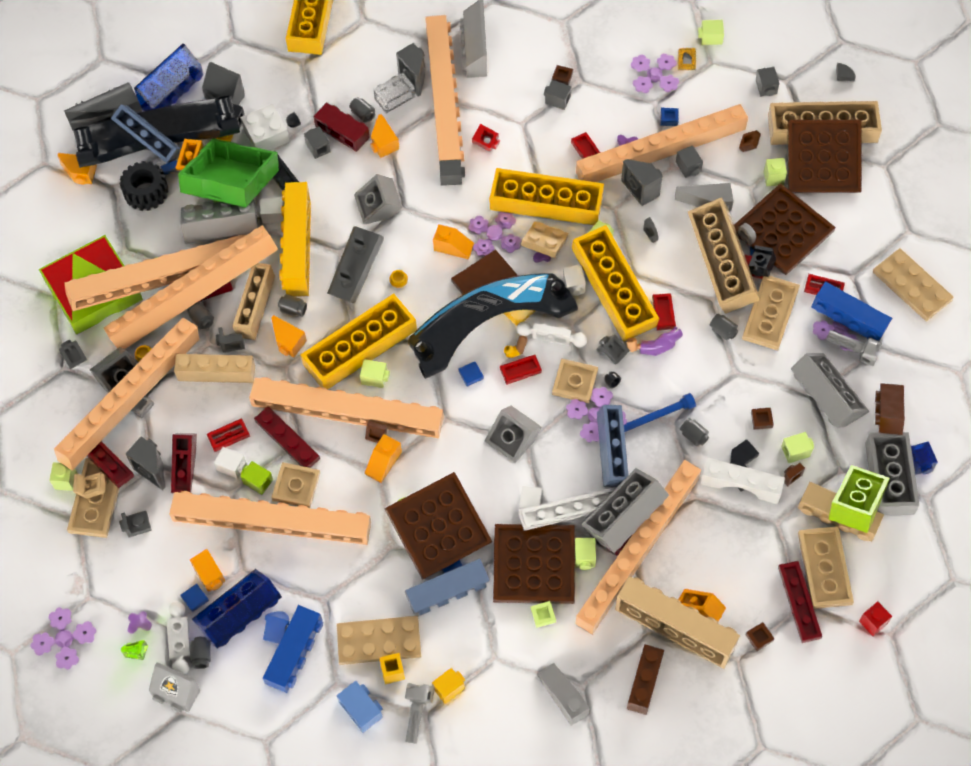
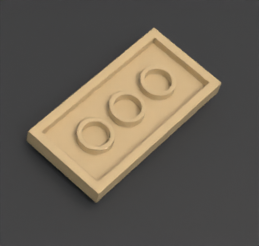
(913, 284)
(771, 312)
(93, 514)
(825, 567)
(378, 638)

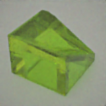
(135, 650)

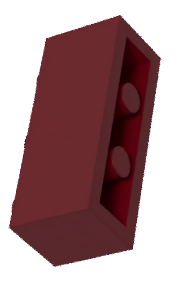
(341, 126)

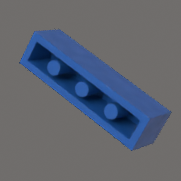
(851, 312)
(292, 649)

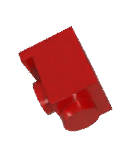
(484, 132)

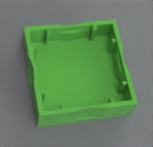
(228, 172)

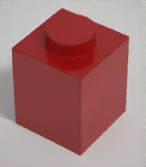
(875, 618)

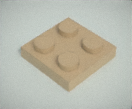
(544, 239)
(575, 380)
(295, 485)

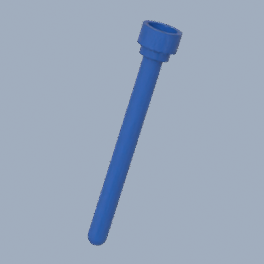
(686, 402)

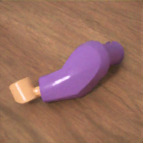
(658, 346)

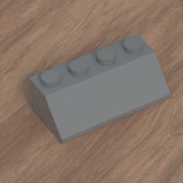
(475, 41)
(829, 389)

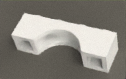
(724, 474)

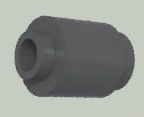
(362, 109)
(292, 305)
(200, 315)
(724, 327)
(694, 432)
(200, 652)

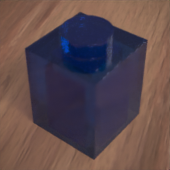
(923, 458)

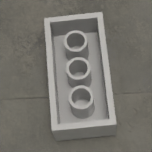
(217, 221)
(892, 457)
(625, 510)

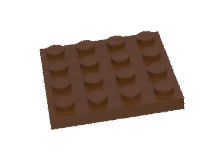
(824, 156)
(786, 226)
(438, 525)
(534, 564)

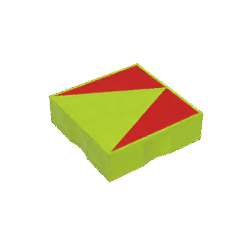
(87, 260)

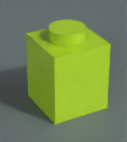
(256, 477)

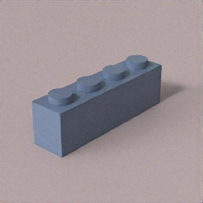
(146, 134)
(612, 445)
(447, 586)

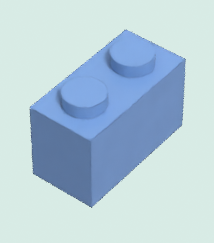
(360, 706)

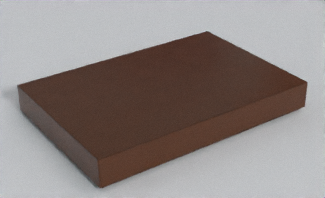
(484, 271)

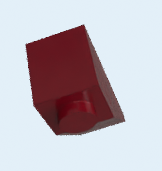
(183, 461)

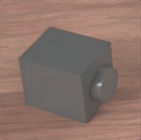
(767, 81)
(557, 94)
(317, 142)
(689, 161)
(451, 172)

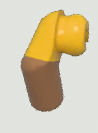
(518, 349)

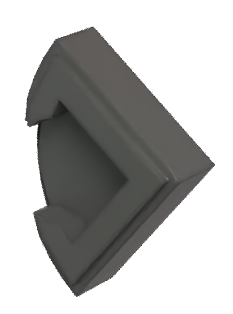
(844, 73)
(650, 230)

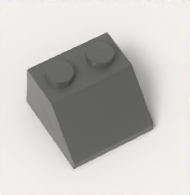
(411, 63)
(222, 82)
(641, 180)
(113, 368)
(147, 461)

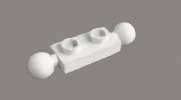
(552, 334)
(178, 637)

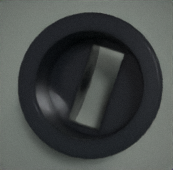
(292, 120)
(612, 379)

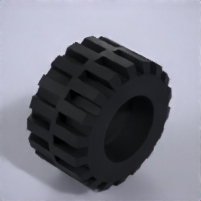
(141, 174)

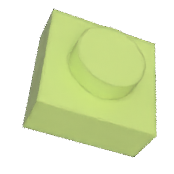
(543, 614)

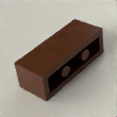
(890, 409)
(645, 679)

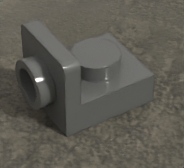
(231, 342)
(613, 348)
(72, 353)
(135, 523)

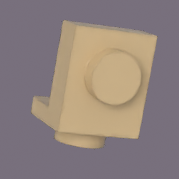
(90, 485)

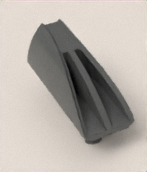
(102, 106)
(355, 264)

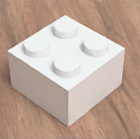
(265, 128)

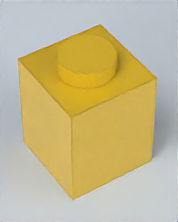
(392, 668)
(449, 685)

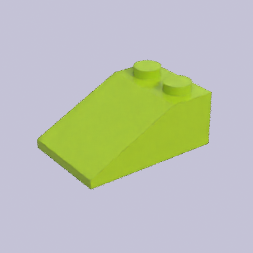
(858, 498)

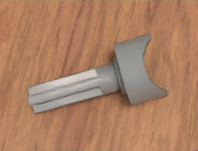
(867, 350)
(418, 696)

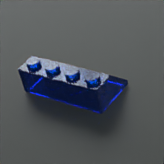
(169, 80)
(237, 608)

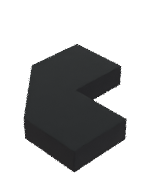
(743, 454)

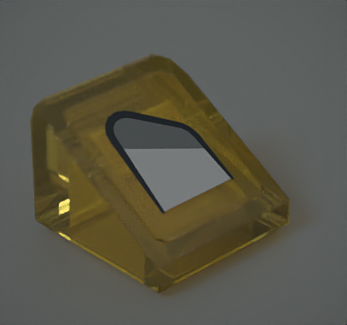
(687, 59)

